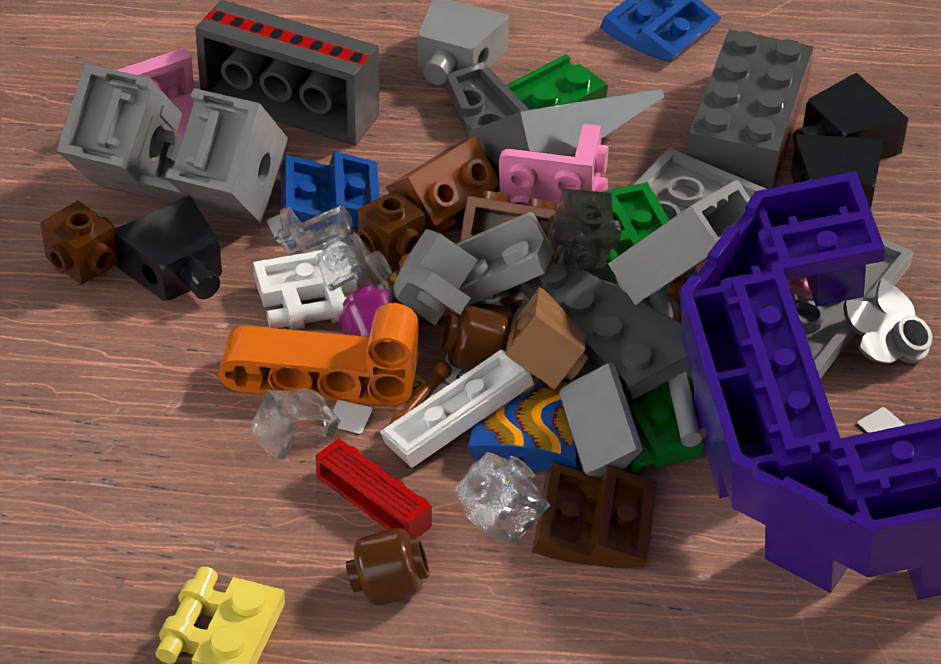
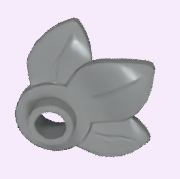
(888, 326)

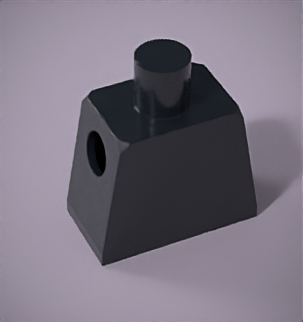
(856, 111)
(833, 155)
(171, 251)

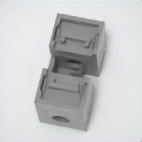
(127, 140)

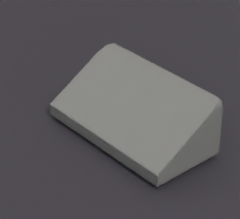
(601, 421)

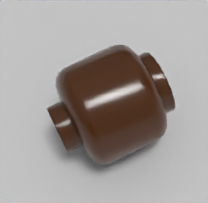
(474, 336)
(388, 566)

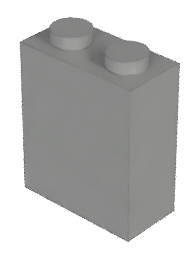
(679, 243)

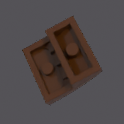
(595, 517)

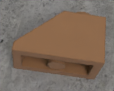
(546, 340)

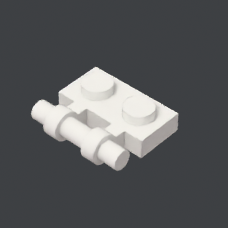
(293, 280)

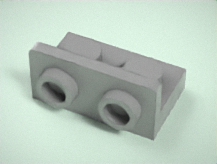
(506, 257)

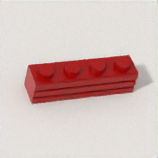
(372, 489)

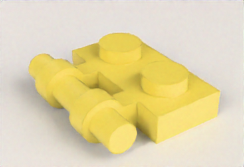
(239, 623)

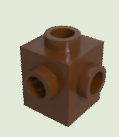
(391, 226)
(79, 242)

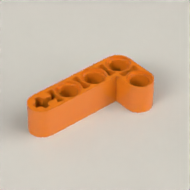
(334, 365)

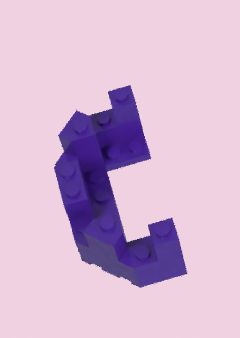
(763, 408)

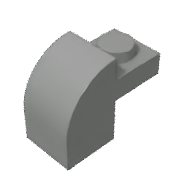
(433, 277)

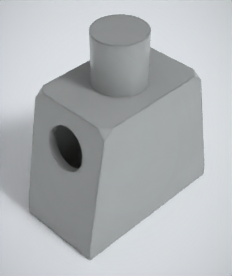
(459, 37)

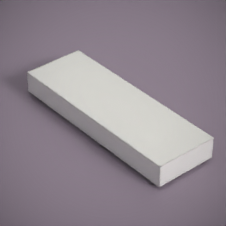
(456, 408)

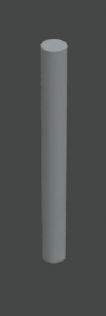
(680, 387)

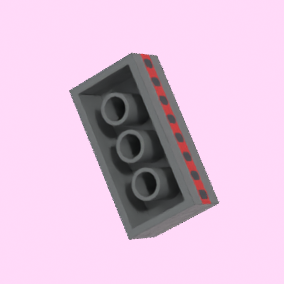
(291, 69)
(751, 106)

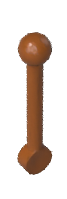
(440, 372)

